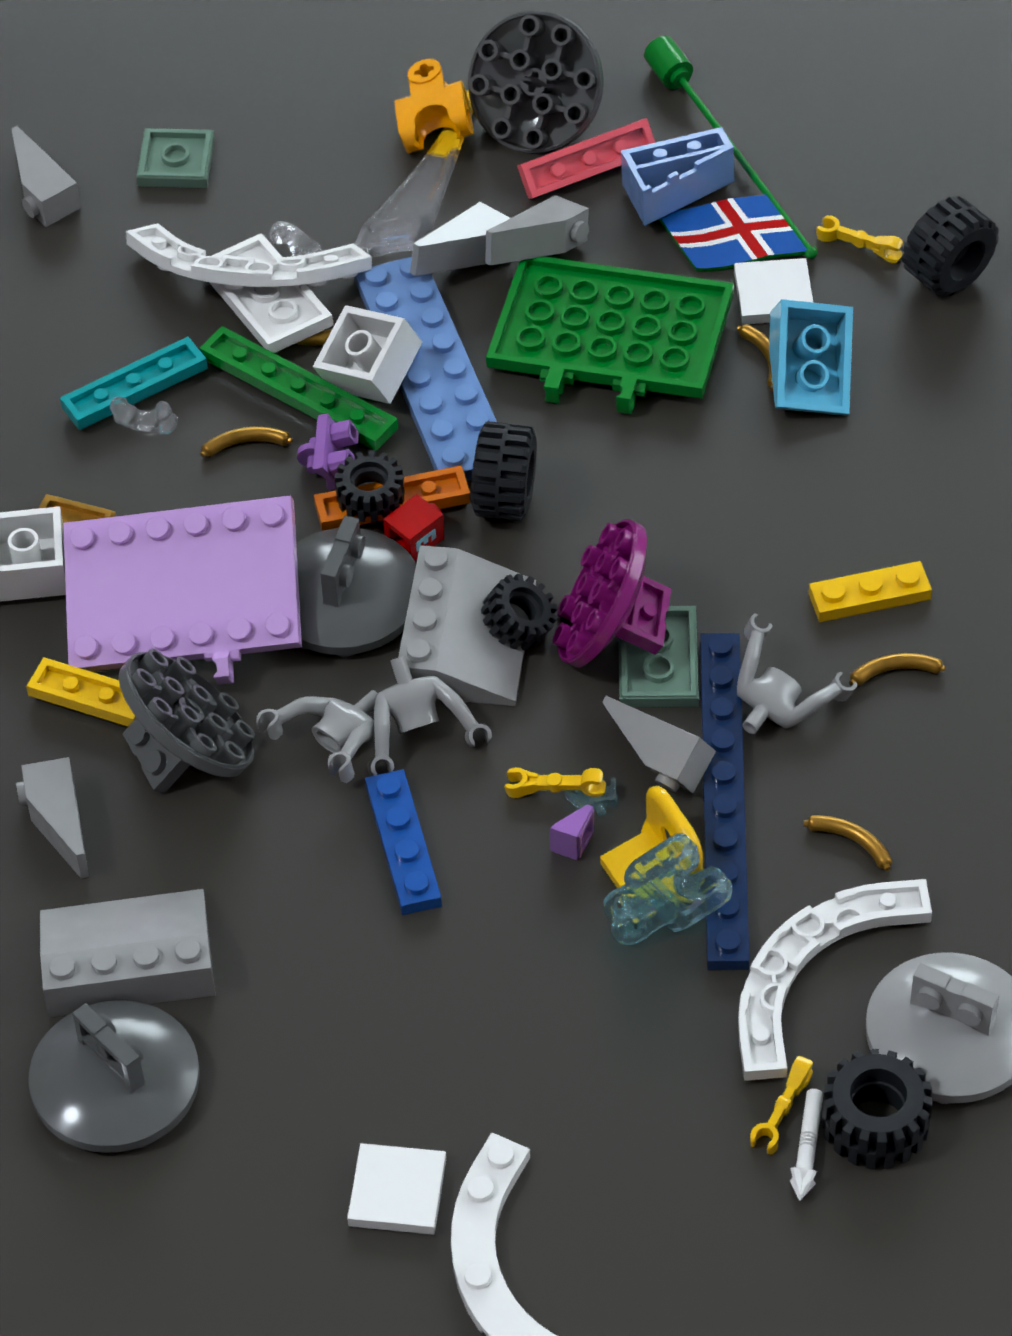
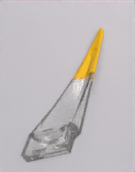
(417, 201)

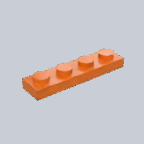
(442, 487)

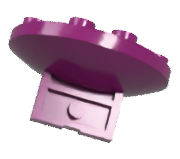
(612, 598)

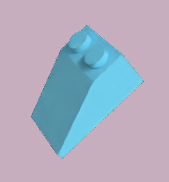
(811, 356)

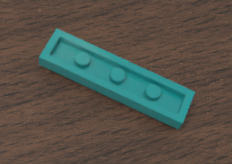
(134, 382)

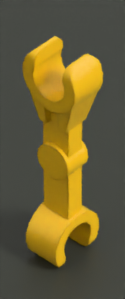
(884, 246)
(589, 782)
(798, 1079)

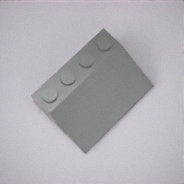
(447, 631)
(126, 951)

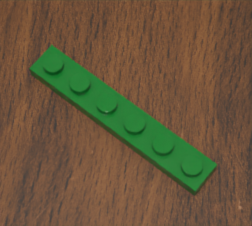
(297, 386)

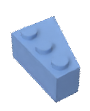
(676, 172)

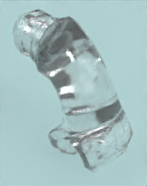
(293, 238)
(158, 420)

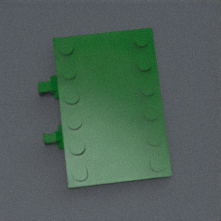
(610, 328)

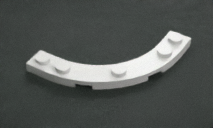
(236, 272)
(797, 944)
(474, 1237)

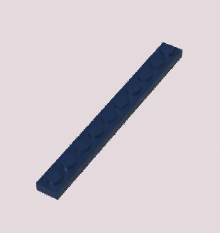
(724, 798)

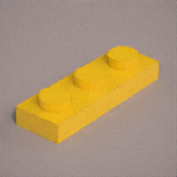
(870, 591)
(80, 691)

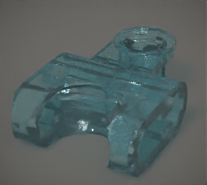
(664, 892)

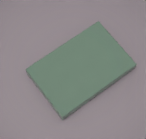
(668, 676)

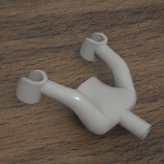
(776, 692)
(412, 706)
(340, 730)

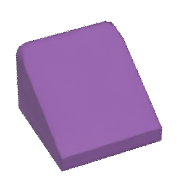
(573, 833)

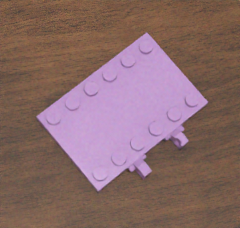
(183, 584)

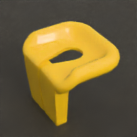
(660, 815)

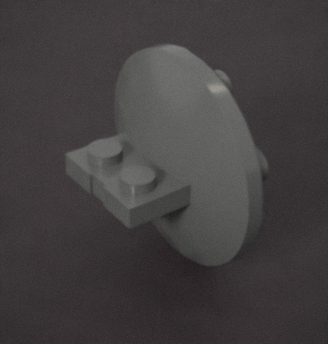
(535, 81)
(352, 589)
(181, 721)
(114, 1076)

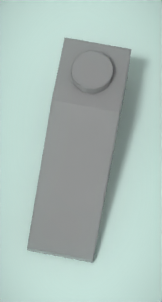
(45, 185)
(538, 232)
(456, 243)
(666, 750)
(53, 808)

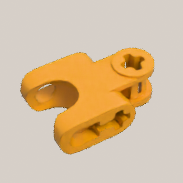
(431, 106)

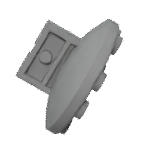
(950, 1020)

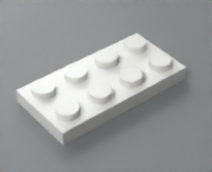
(273, 314)

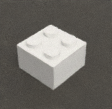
(368, 353)
(32, 554)

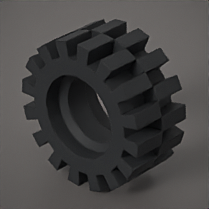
(369, 470)
(530, 600)

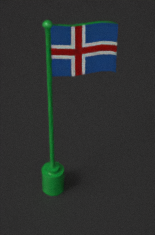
(732, 228)

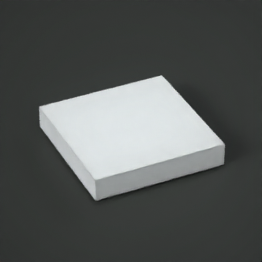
(765, 283)
(397, 1189)

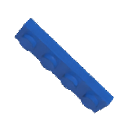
(403, 842)

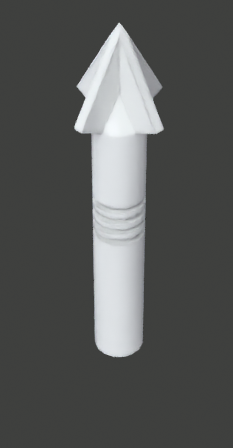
(803, 1172)

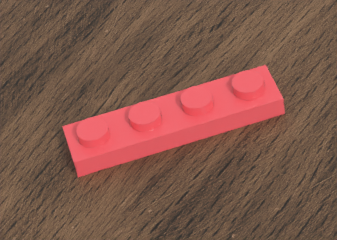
(582, 159)

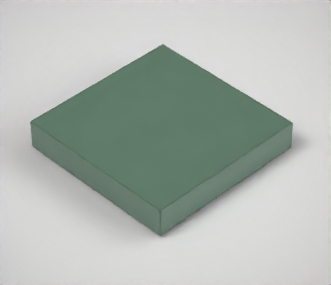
(175, 158)

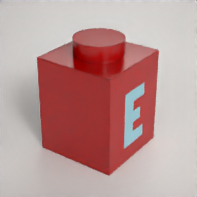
(415, 525)

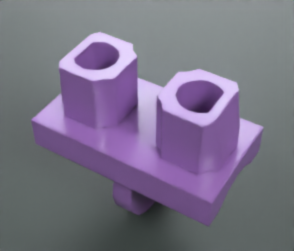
(326, 450)

